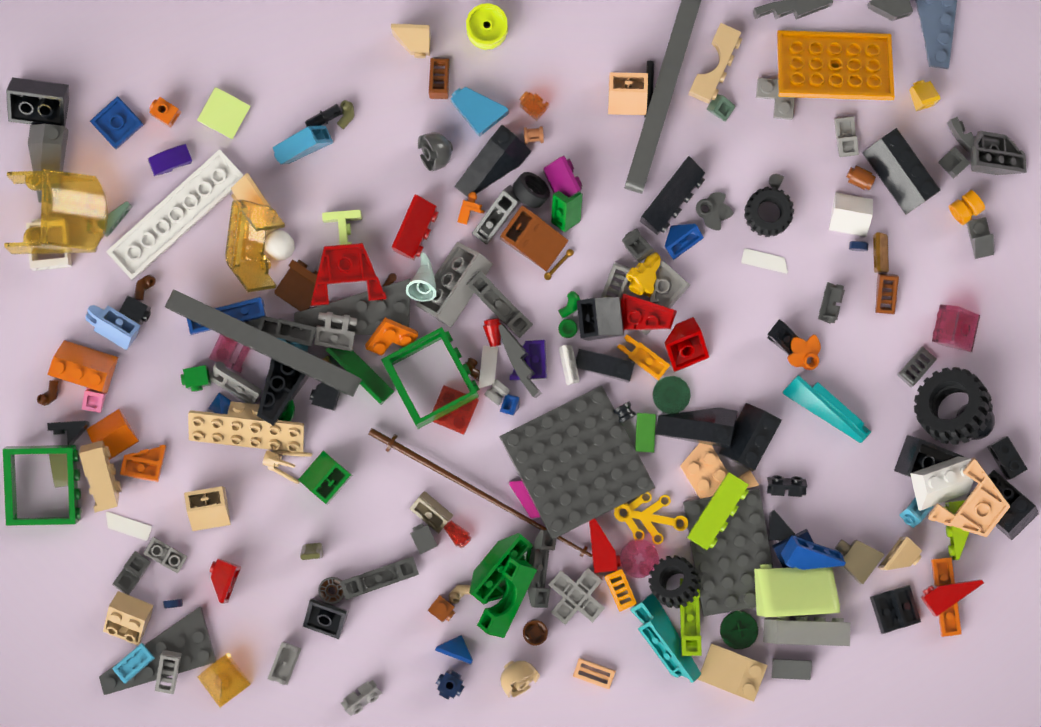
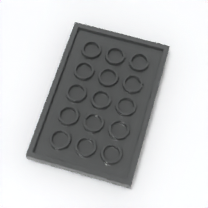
(729, 566)

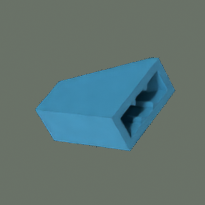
(478, 110)
(302, 144)

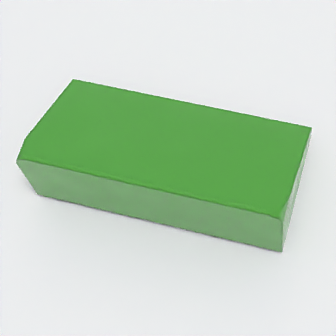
(645, 432)

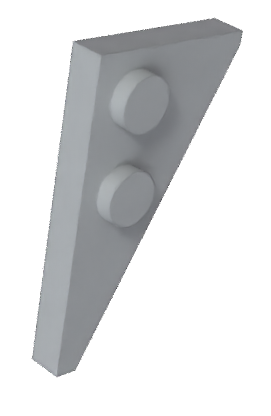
(668, 288)

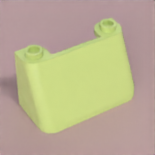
(795, 591)

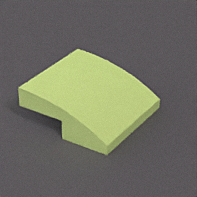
(223, 113)

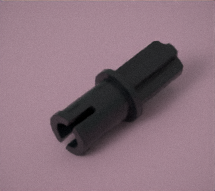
(325, 116)

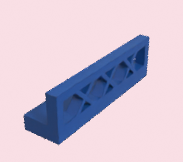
(242, 311)

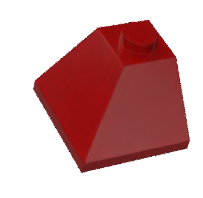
(686, 345)
(224, 578)

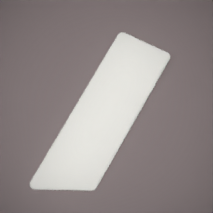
(764, 260)
(488, 366)
(128, 526)

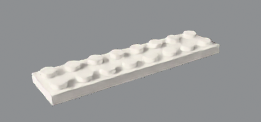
(175, 215)

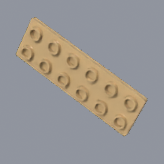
(245, 429)

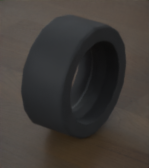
(539, 190)

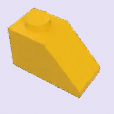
(924, 95)

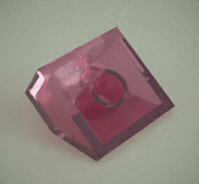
(956, 327)

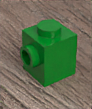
(196, 378)

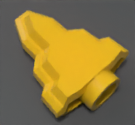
(644, 275)

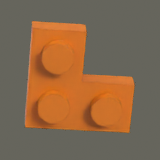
(388, 333)

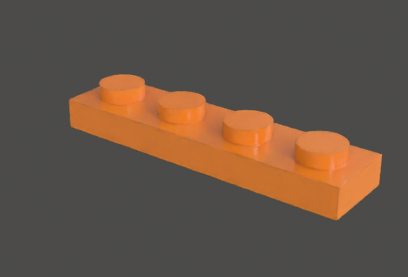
(942, 575)

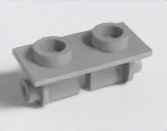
(354, 704)

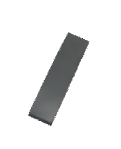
(799, 8)
(285, 330)
(516, 356)

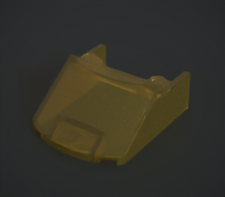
(71, 213)

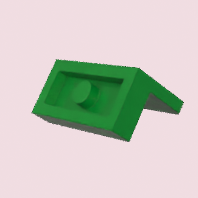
(566, 211)

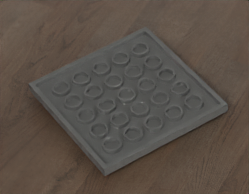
(577, 462)

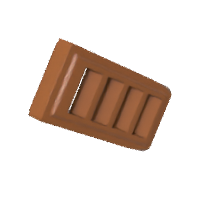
(439, 91)
(879, 293)

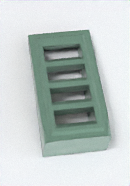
(116, 217)

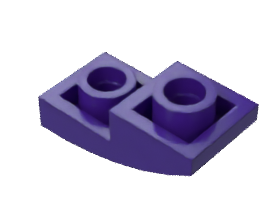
(169, 159)

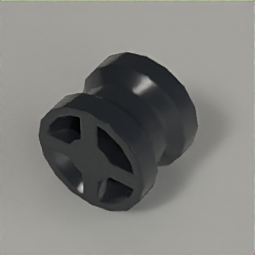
(624, 412)

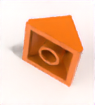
(114, 432)

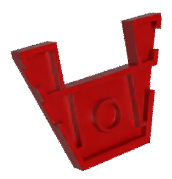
(345, 265)

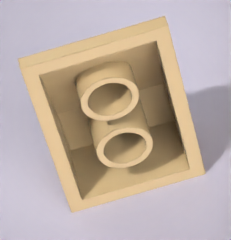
(732, 672)

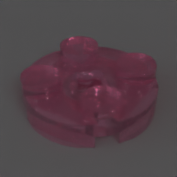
(633, 548)

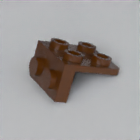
(297, 286)

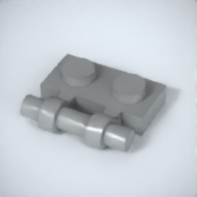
(335, 337)

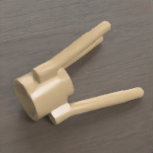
(273, 460)

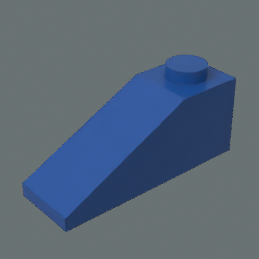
(809, 555)

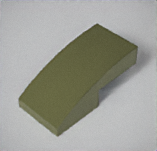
(59, 469)

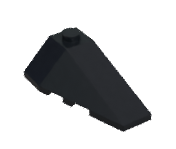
(703, 426)

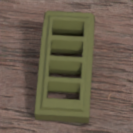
(311, 551)

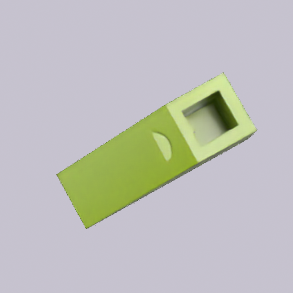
(957, 535)

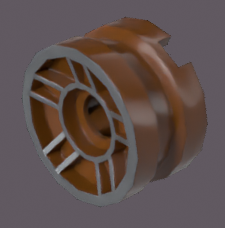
(324, 588)

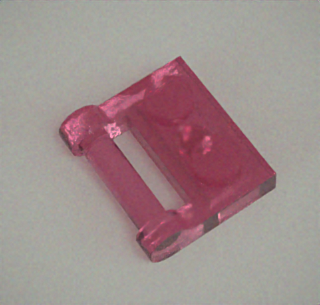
(224, 351)

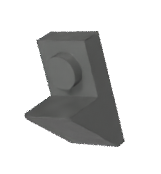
(980, 238)

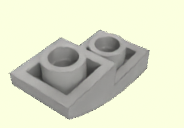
(165, 555)

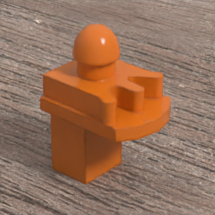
(467, 206)

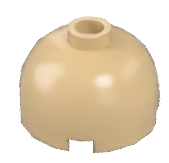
(517, 677)

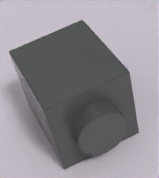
(423, 538)

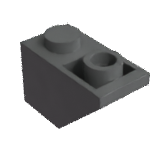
(891, 8)

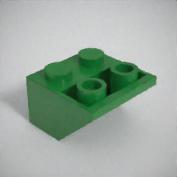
(325, 477)

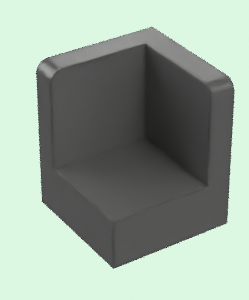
(954, 162)

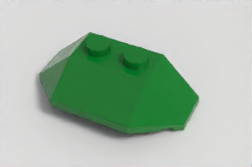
(487, 579)

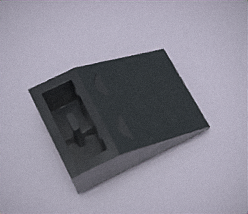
(1021, 509)

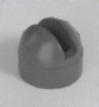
(775, 180)

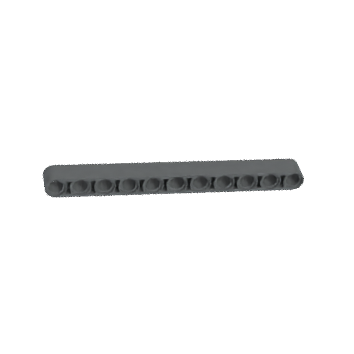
(662, 95)
(263, 343)

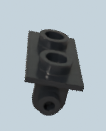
(777, 484)

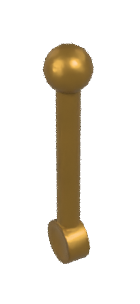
(569, 252)

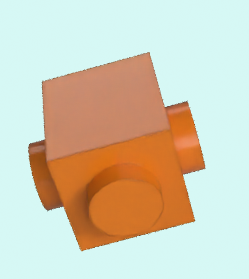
(170, 114)

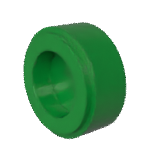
(567, 328)

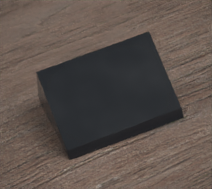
(325, 618)

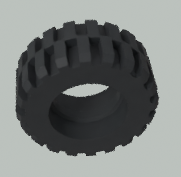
(937, 389)

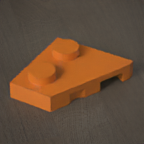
(144, 464)

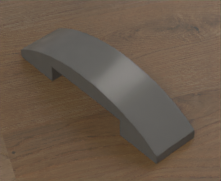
(499, 304)
(539, 559)
(379, 578)

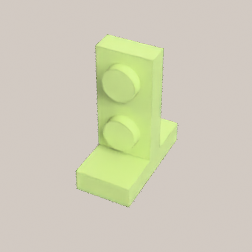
(342, 218)

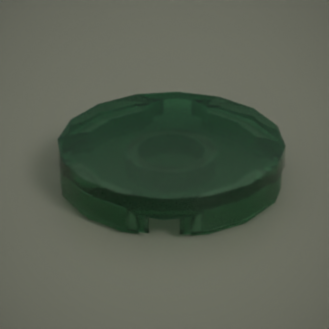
(671, 395)

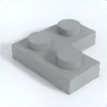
(769, 90)

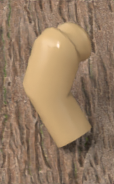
(458, 592)

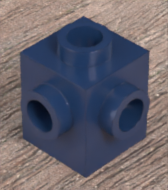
(452, 677)

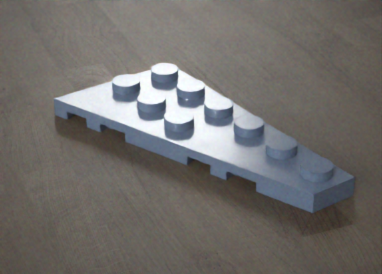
(937, 25)

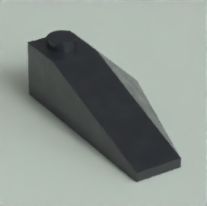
(497, 158)
(279, 391)

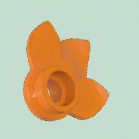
(804, 349)

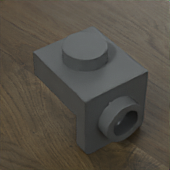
(637, 245)

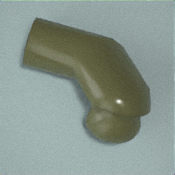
(348, 114)

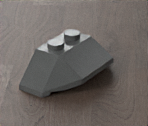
(996, 155)

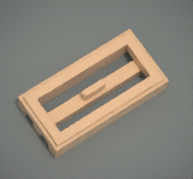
(578, 667)

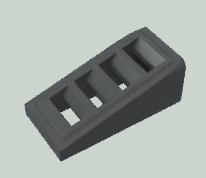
(906, 378)

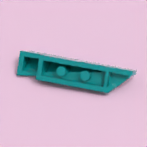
(827, 407)
(664, 639)

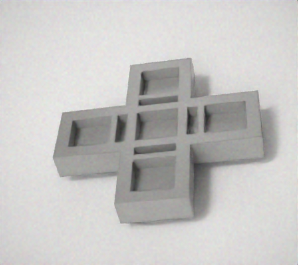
(576, 596)

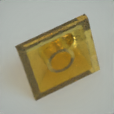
(224, 680)

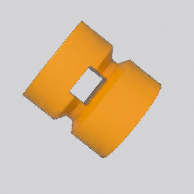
(968, 206)

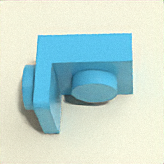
(912, 515)

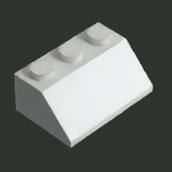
(941, 482)

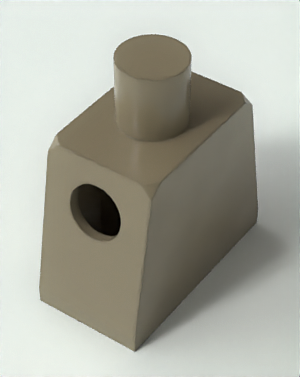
(859, 559)

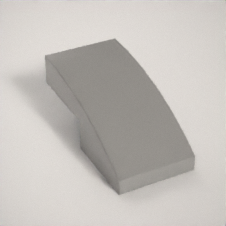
(846, 136)

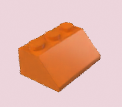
(83, 366)

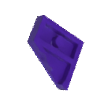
(535, 359)

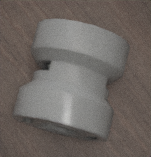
(497, 387)

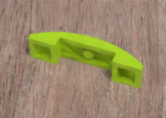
(690, 627)

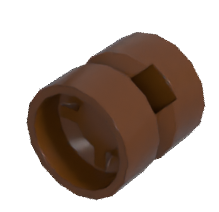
(535, 632)

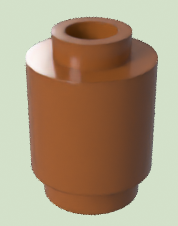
(860, 177)

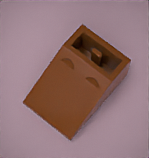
(533, 238)

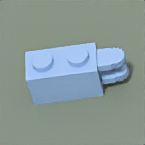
(113, 325)

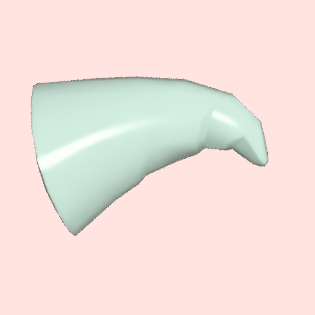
(423, 284)

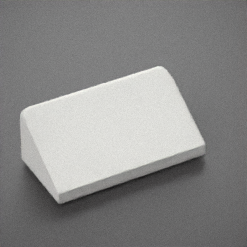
(569, 364)

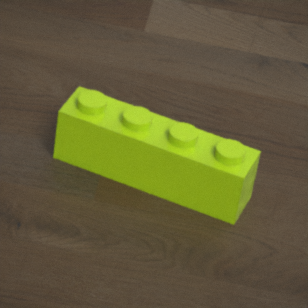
(717, 511)

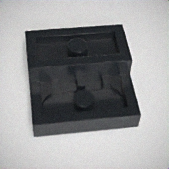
(895, 609)

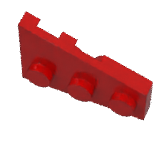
(645, 315)

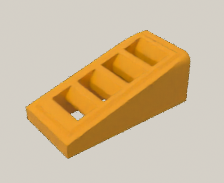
(617, 600)

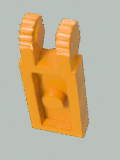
(645, 358)

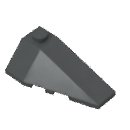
(47, 148)

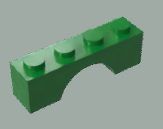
(498, 618)

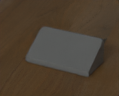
(791, 669)

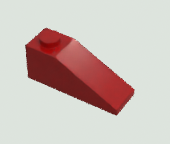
(603, 553)
(944, 596)

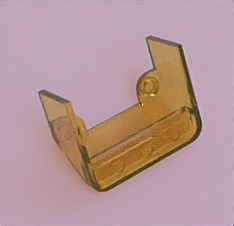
(247, 242)

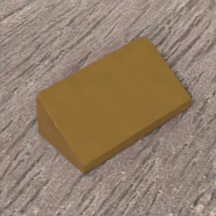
(880, 252)

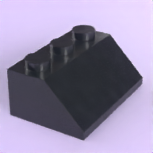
(37, 102)
(751, 436)

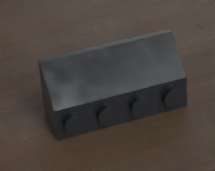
(901, 171)
(672, 196)

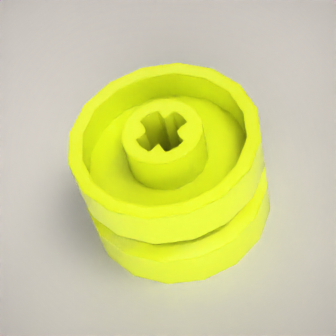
(486, 37)

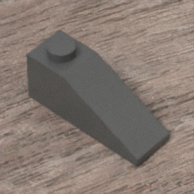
(497, 215)

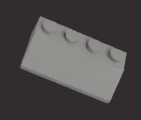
(452, 282)

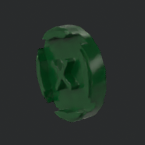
(738, 630)

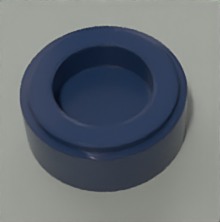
(858, 246)
(173, 603)

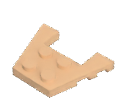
(707, 471)
(980, 510)

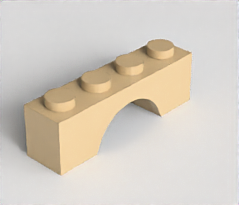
(705, 84)

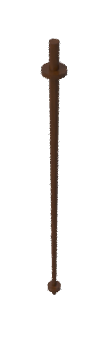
(411, 454)

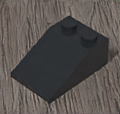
(920, 454)

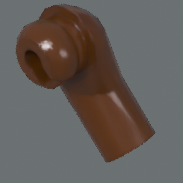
(142, 285)
(475, 373)
(49, 396)

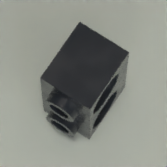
(1007, 457)

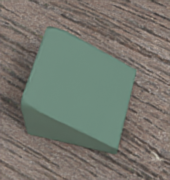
(721, 107)

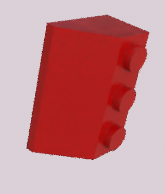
(415, 228)

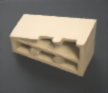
(100, 475)

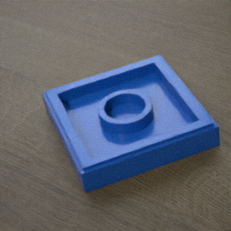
(116, 122)

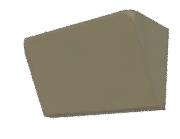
(431, 512)

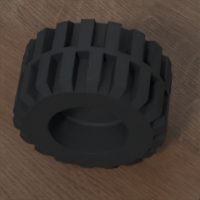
(776, 197)
(685, 591)

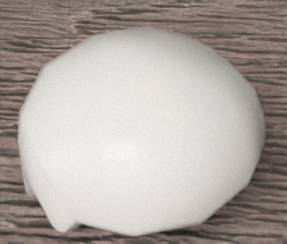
(279, 245)

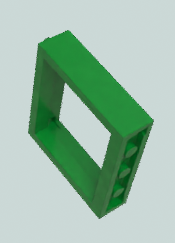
(415, 347)
(10, 484)

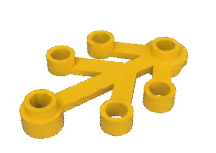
(647, 517)

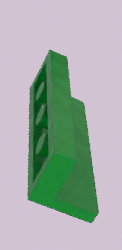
(370, 380)

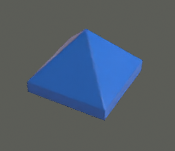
(510, 404)

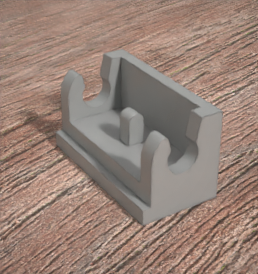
(284, 663)

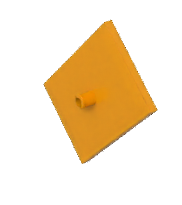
(835, 65)

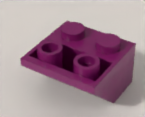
(561, 177)

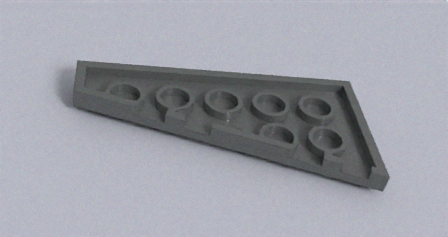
(368, 313)
(185, 637)

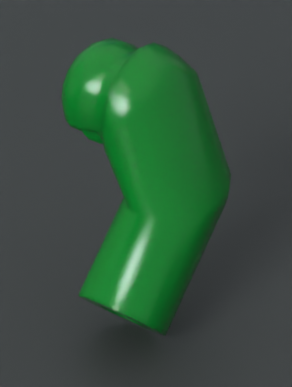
(571, 305)

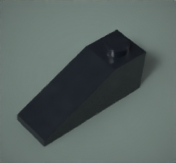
(605, 365)

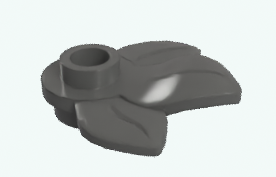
(716, 212)

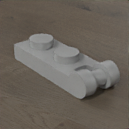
(234, 383)

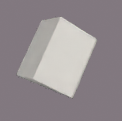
(851, 214)

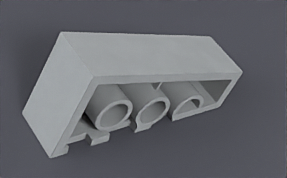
(807, 632)

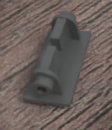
(829, 311)

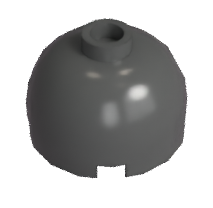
(435, 150)

